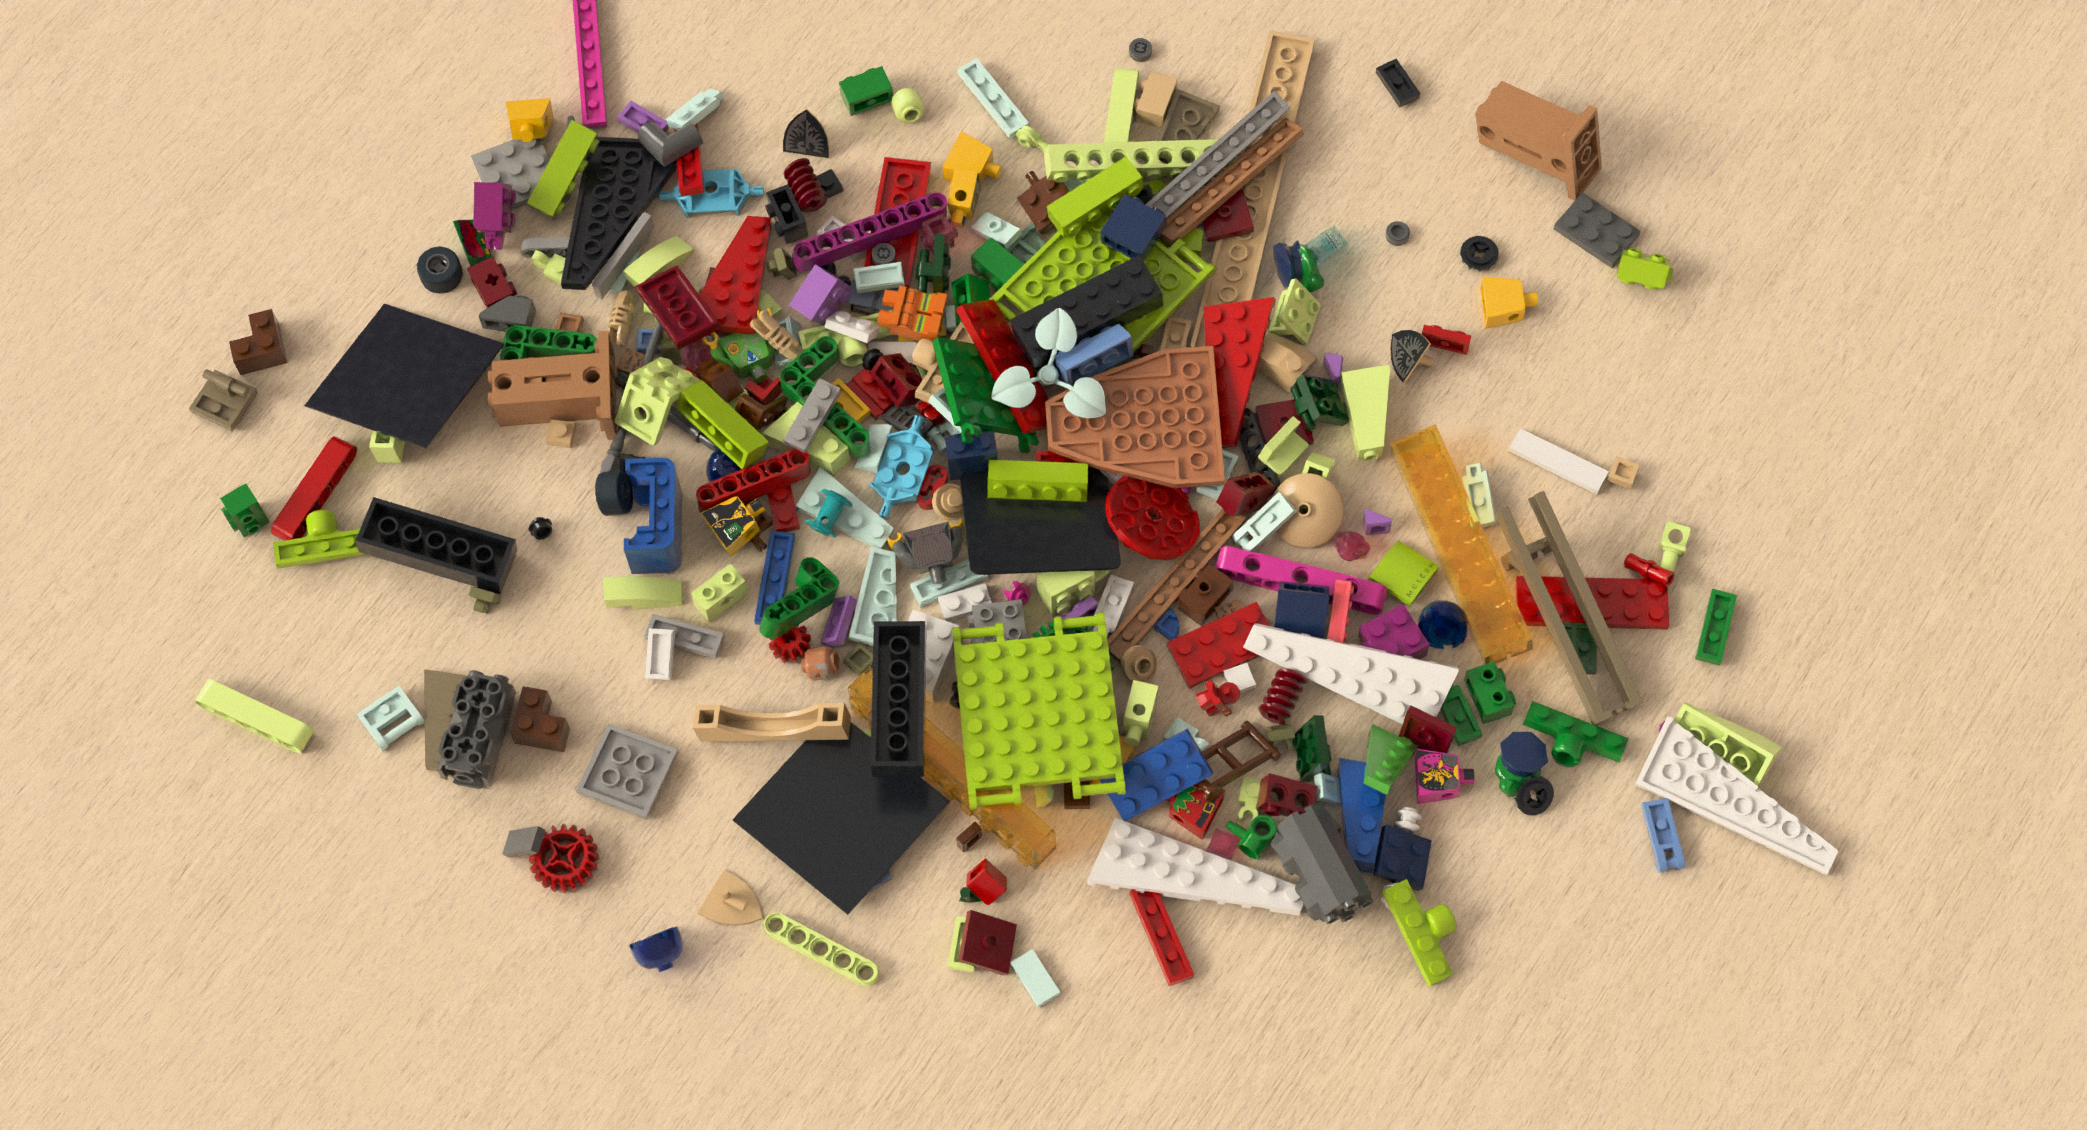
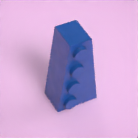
(1361, 813)

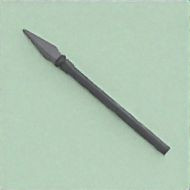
(610, 463)

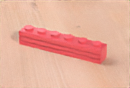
(1340, 607)

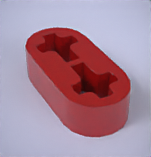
(928, 485)

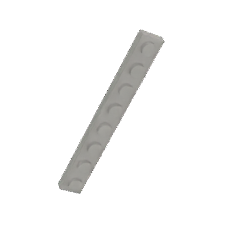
(1220, 154)

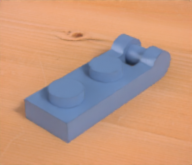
(1663, 834)

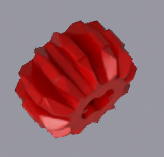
(794, 648)

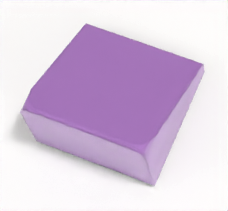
(1333, 366)
(1375, 523)

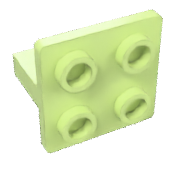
(1295, 313)

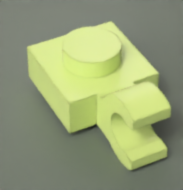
(552, 267)

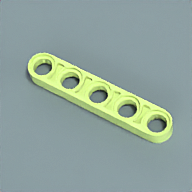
(829, 959)

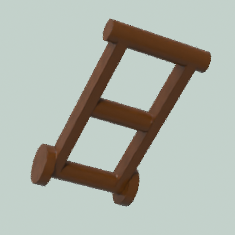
(1214, 789)

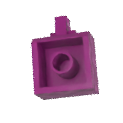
(493, 211)
(1395, 634)

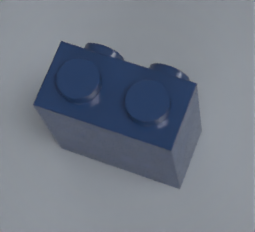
(1133, 228)
(970, 457)
(1302, 608)

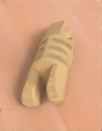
(621, 318)
(777, 335)

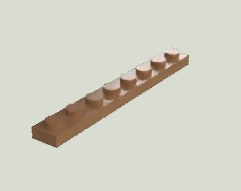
(1231, 180)
(1167, 589)

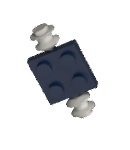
(1402, 853)

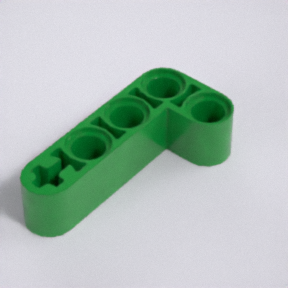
(578, 343)
(815, 593)

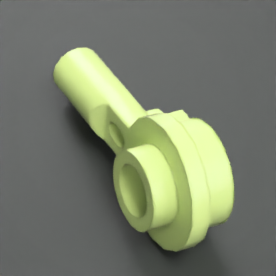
(1030, 137)

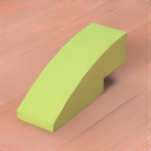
(658, 260)
(642, 592)

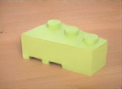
(825, 451)

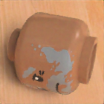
(820, 663)

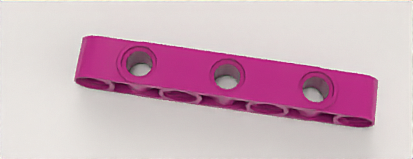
(1234, 562)

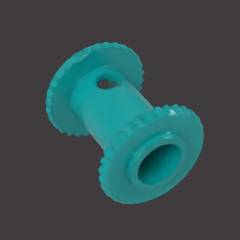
(830, 510)

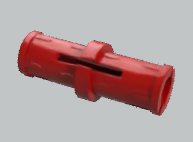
(1649, 569)

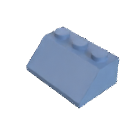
(1095, 354)

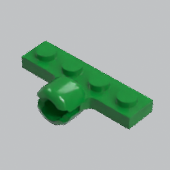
(1574, 736)

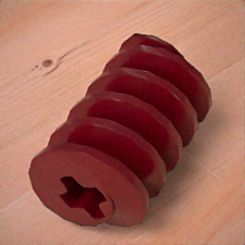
(805, 185)
(1280, 694)

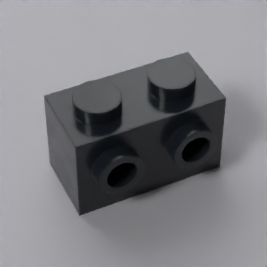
(787, 214)

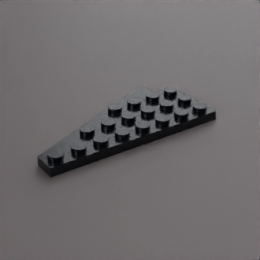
(611, 197)

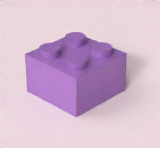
(820, 295)

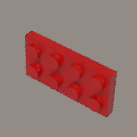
(1216, 645)

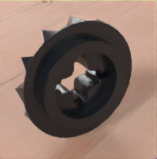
(1480, 244)
(1544, 793)

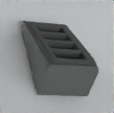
(887, 417)

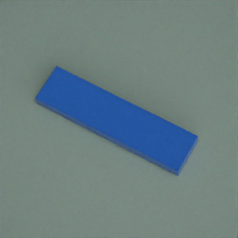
(775, 571)

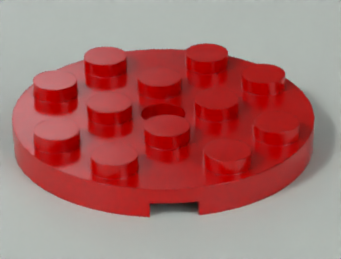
(1164, 537)

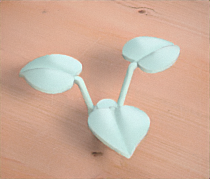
(1016, 388)

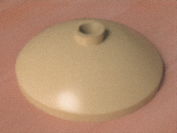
(1323, 514)

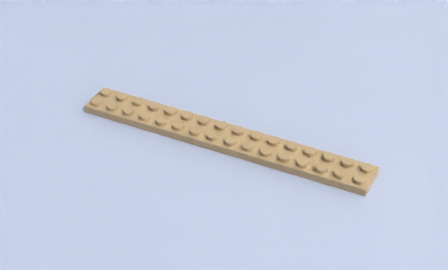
(1240, 257)

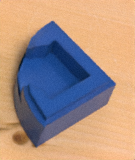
(1168, 625)

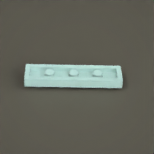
(992, 97)

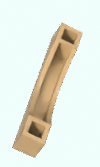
(818, 722)

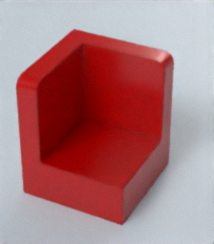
(764, 392)
(986, 882)

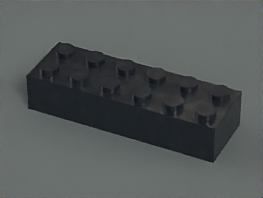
(1100, 302)
(436, 545)
(898, 699)

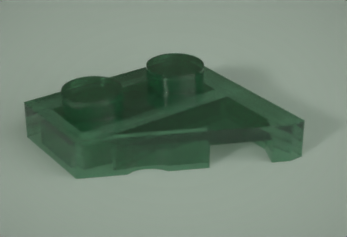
(1583, 645)

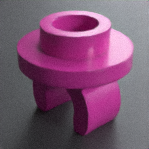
(1019, 591)

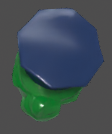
(1297, 263)
(1520, 758)

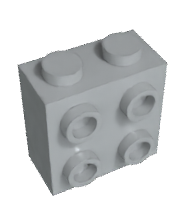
(1007, 612)

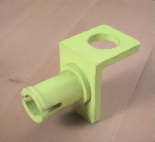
(1670, 549)

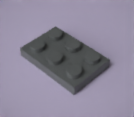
(1596, 230)

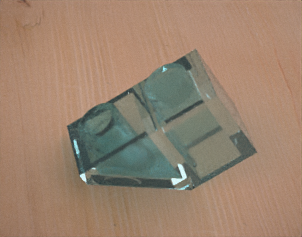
(1326, 244)

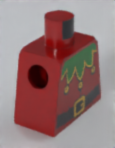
(1193, 810)

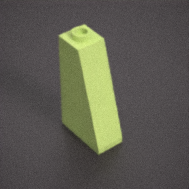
(1366, 405)

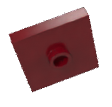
(1229, 219)
(1276, 415)
(1427, 731)
(987, 942)

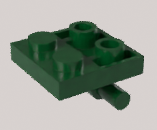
(938, 270)
(1318, 401)
(1312, 749)

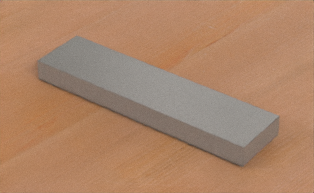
(623, 255)

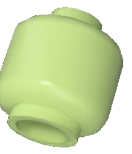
(907, 105)

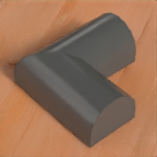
(671, 147)

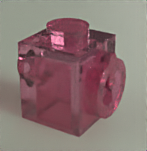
(938, 225)

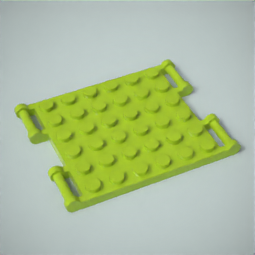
(1082, 256)
(1038, 711)

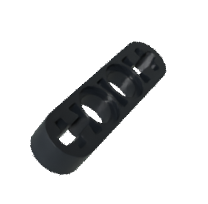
(1252, 453)

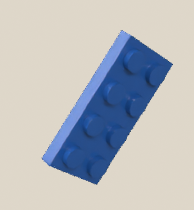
(1160, 774)

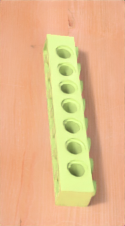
(1105, 153)

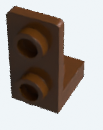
(757, 413)

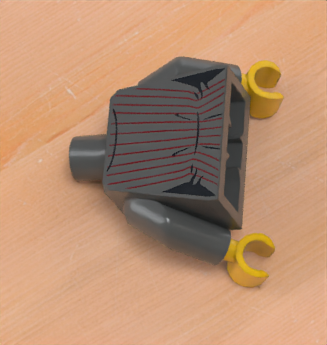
(930, 548)

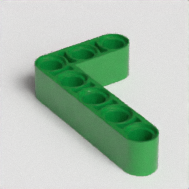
(805, 383)

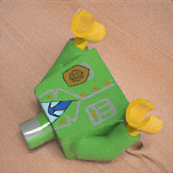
(744, 353)

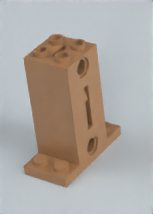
(1542, 135)
(557, 388)

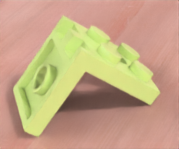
(653, 389)

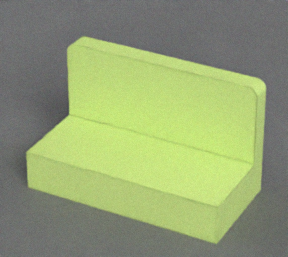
(1283, 448)

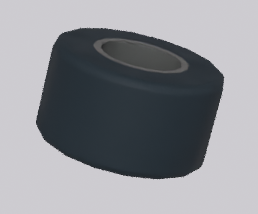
(439, 269)
(614, 493)

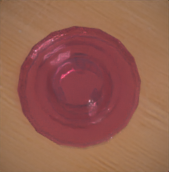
(695, 354)
(1351, 545)

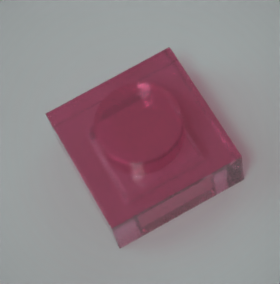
(1223, 844)

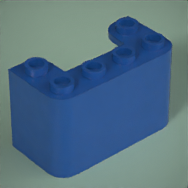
(659, 545)

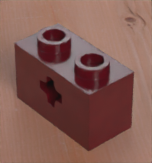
(485, 276)
(1245, 494)

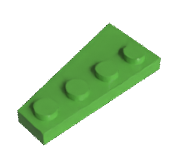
(1386, 758)

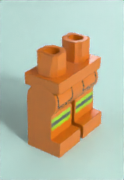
(914, 313)

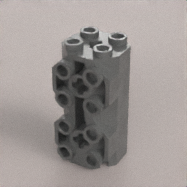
(476, 729)
(1327, 873)

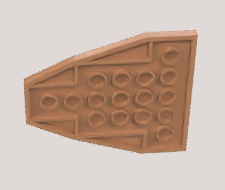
(1156, 421)

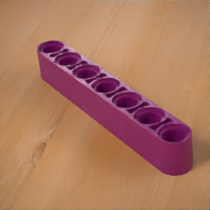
(858, 232)

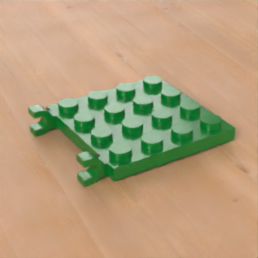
(969, 394)

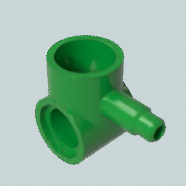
(1251, 842)

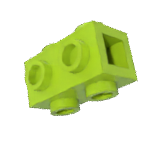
(1644, 269)

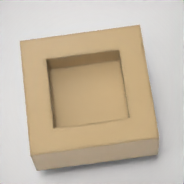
(560, 433)
(1623, 472)

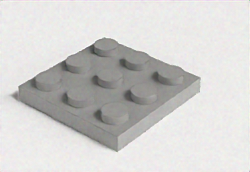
(513, 164)
(627, 771)

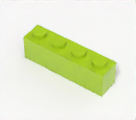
(562, 169)
(1095, 197)
(722, 424)
(1037, 480)

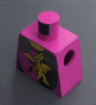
(1439, 776)

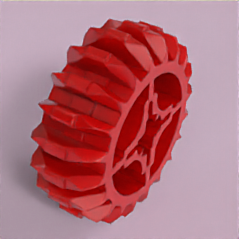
(572, 851)

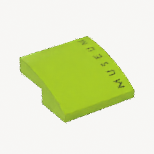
(1404, 572)

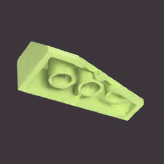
(1736, 745)

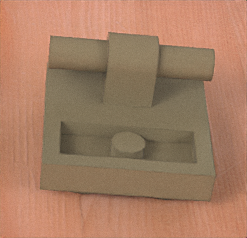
(222, 399)

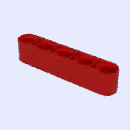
(761, 473)
(314, 488)

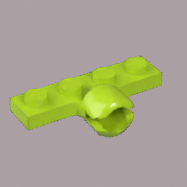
(321, 544)
(1422, 930)

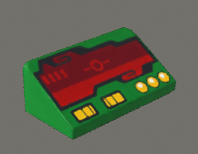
(472, 241)

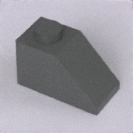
(507, 313)

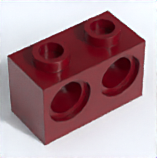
(897, 379)
(1287, 791)

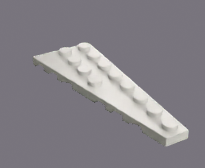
(1363, 674)
(1710, 787)
(1162, 865)

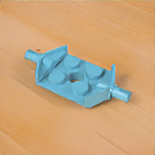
(729, 196)
(902, 449)

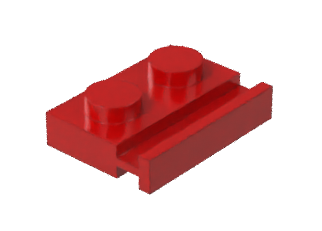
(870, 393)

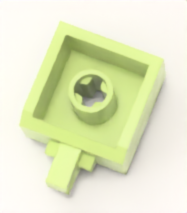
(1064, 589)

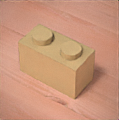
(1155, 99)

